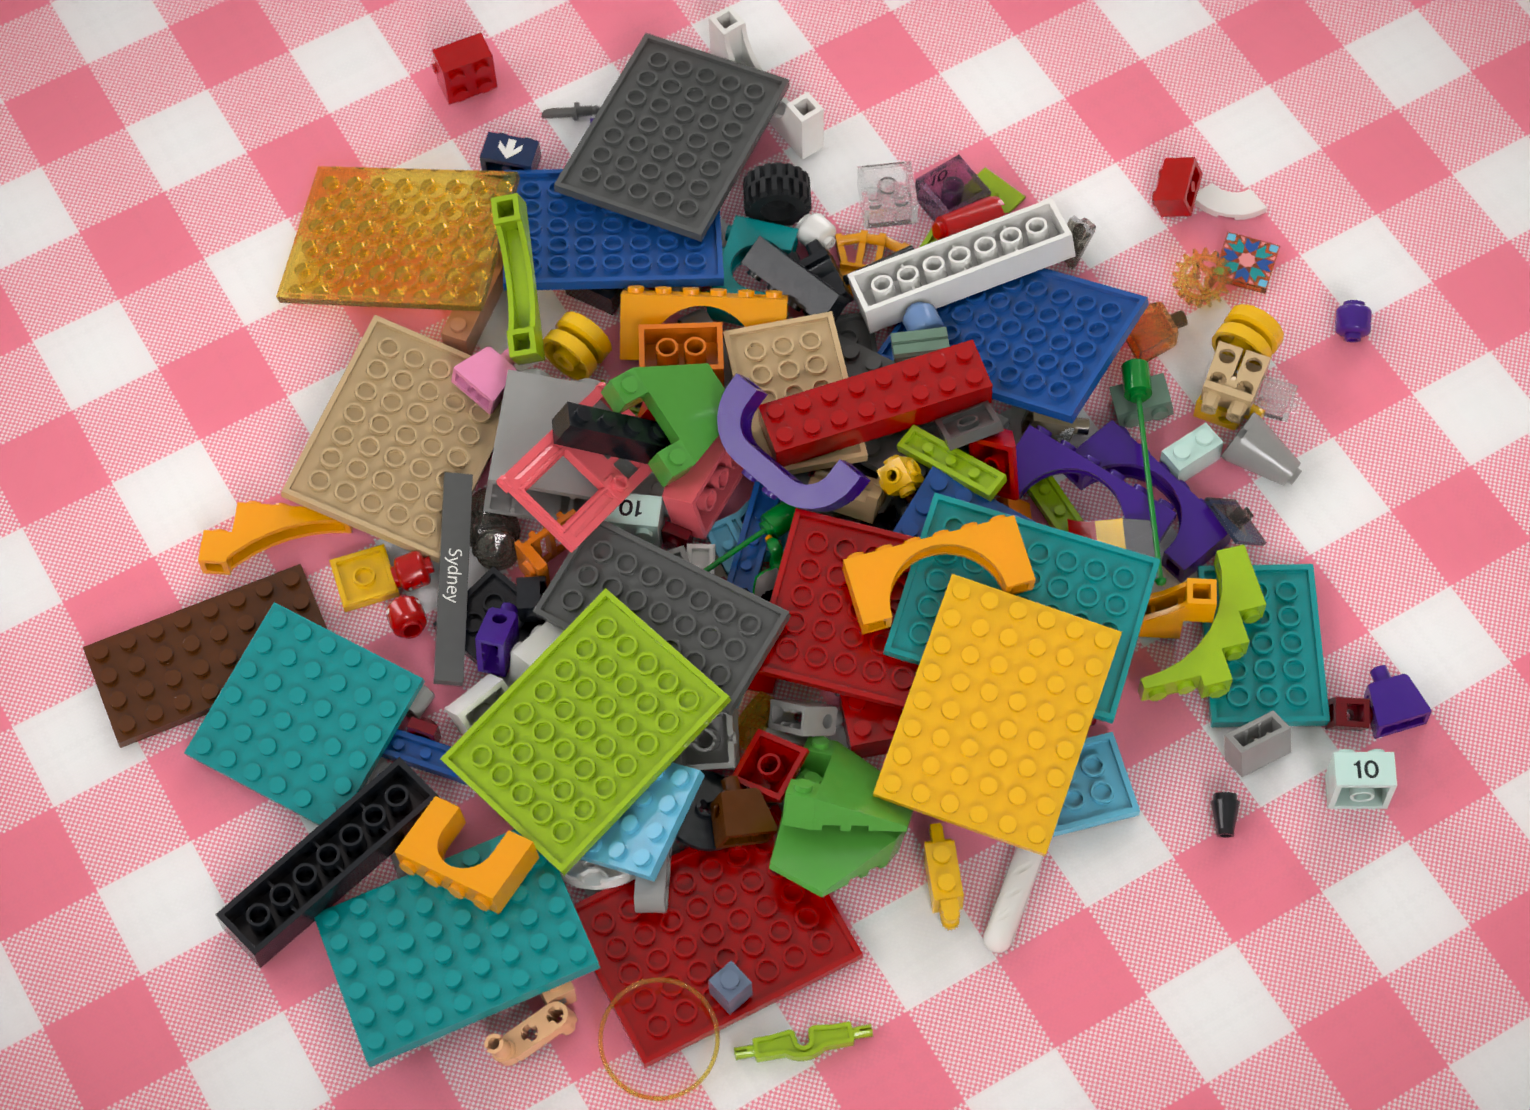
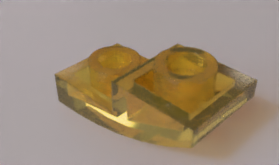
(754, 717)

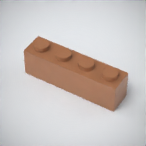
(466, 327)

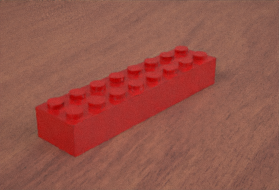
(874, 403)

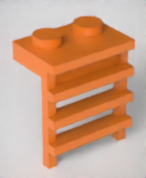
(530, 555)

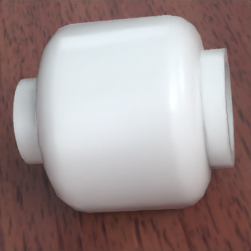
(816, 227)

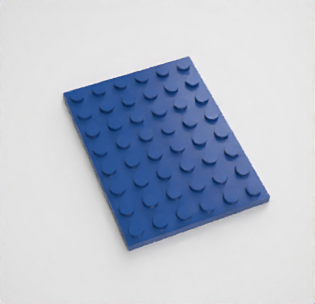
(600, 249)
(1043, 337)

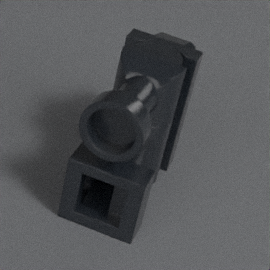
(824, 266)

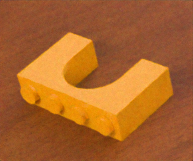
(486, 884)

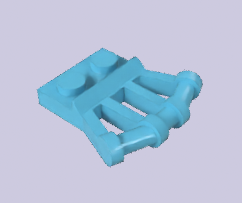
(726, 534)

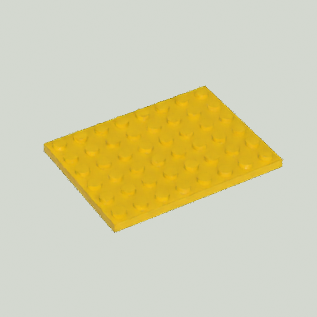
(997, 714)

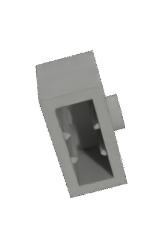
(1257, 743)

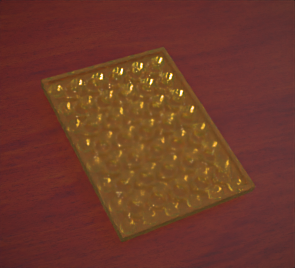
(396, 238)

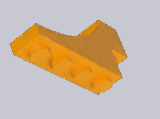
(257, 529)
(1189, 601)

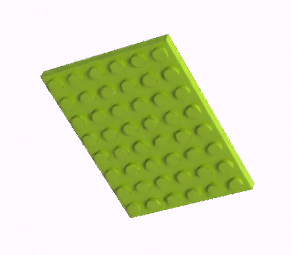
(585, 730)

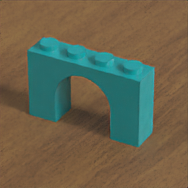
(740, 239)

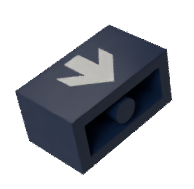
(509, 153)

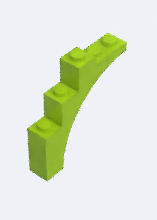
(1227, 639)

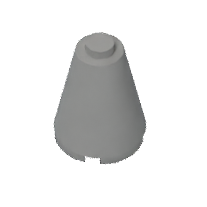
(1262, 452)

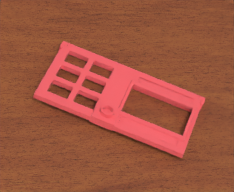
(600, 471)

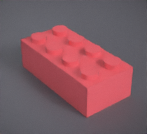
(703, 492)

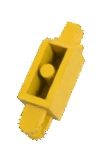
(943, 877)

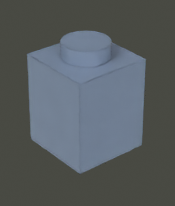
(730, 987)

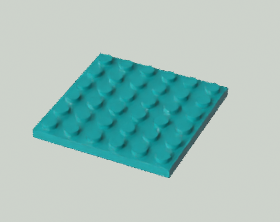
(304, 716)

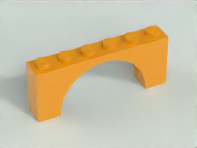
(654, 307)
(991, 544)

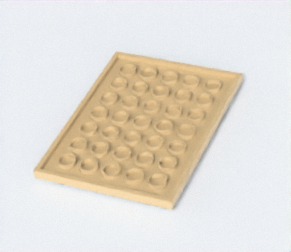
(391, 439)

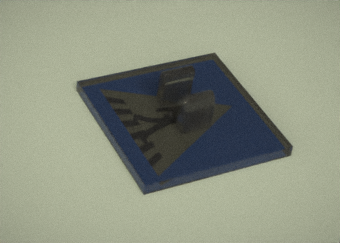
(1235, 521)

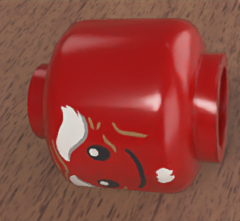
(406, 617)

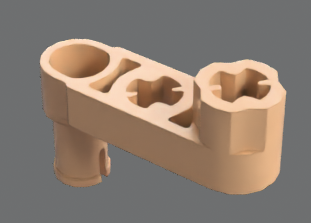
(514, 1045)

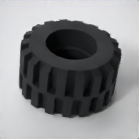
(777, 193)

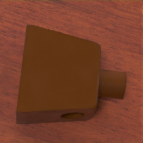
(740, 816)

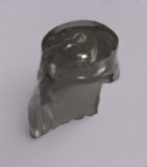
(492, 535)

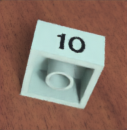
(641, 517)
(1360, 779)

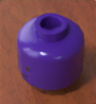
(1353, 320)

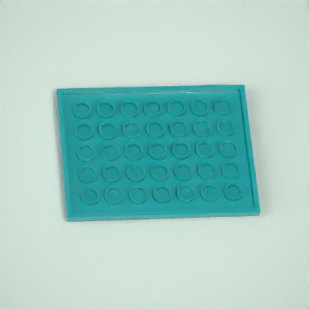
(1070, 576)
(432, 963)

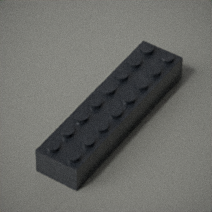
(326, 863)

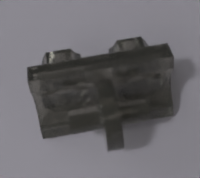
(1082, 232)

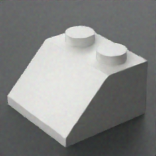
(475, 702)

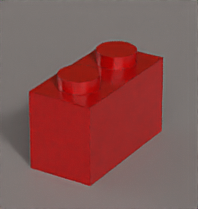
(1177, 187)

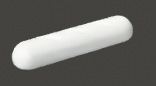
(1012, 900)

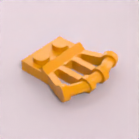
(863, 239)

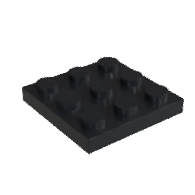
(488, 592)

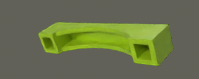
(524, 323)

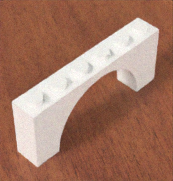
(796, 121)

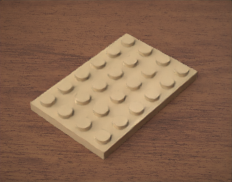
(787, 360)

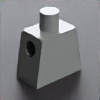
(817, 717)

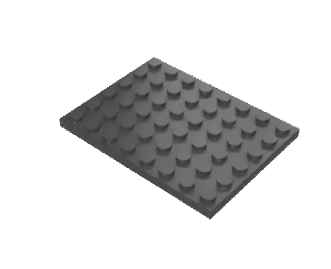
(672, 136)

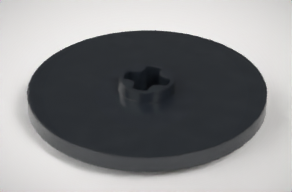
(697, 826)

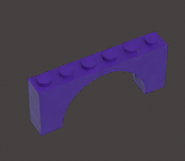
(1044, 457)
(1199, 529)

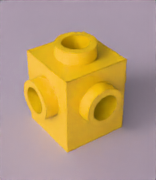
(900, 476)

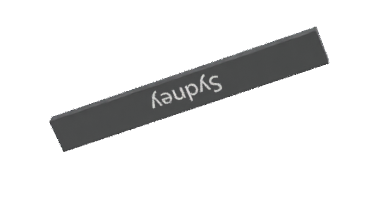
(453, 579)

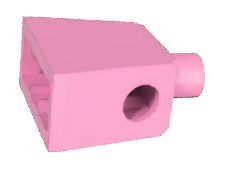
(484, 377)

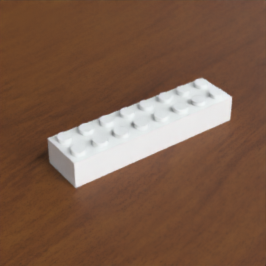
(962, 264)

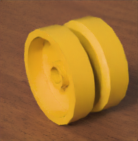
(1251, 330)
(576, 346)

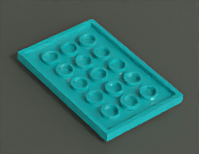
(1284, 654)

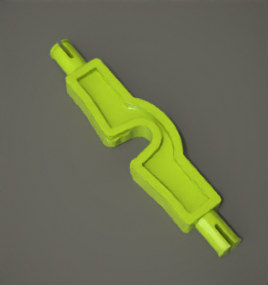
(820, 1039)

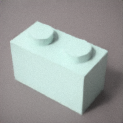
(1192, 452)

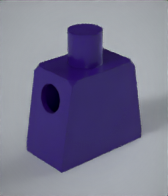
(501, 630)
(1394, 703)

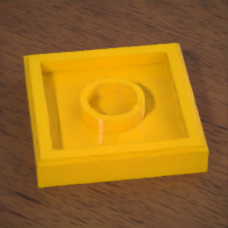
(364, 578)

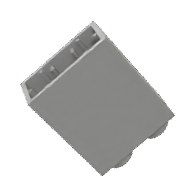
(525, 418)

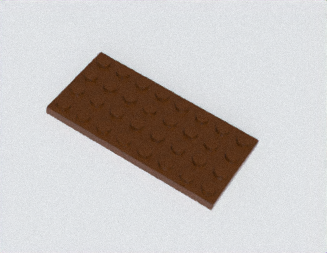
(181, 661)

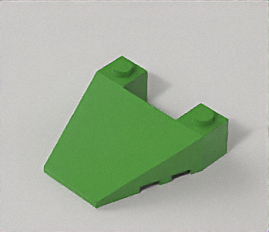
(683, 404)
(844, 794)
(830, 857)

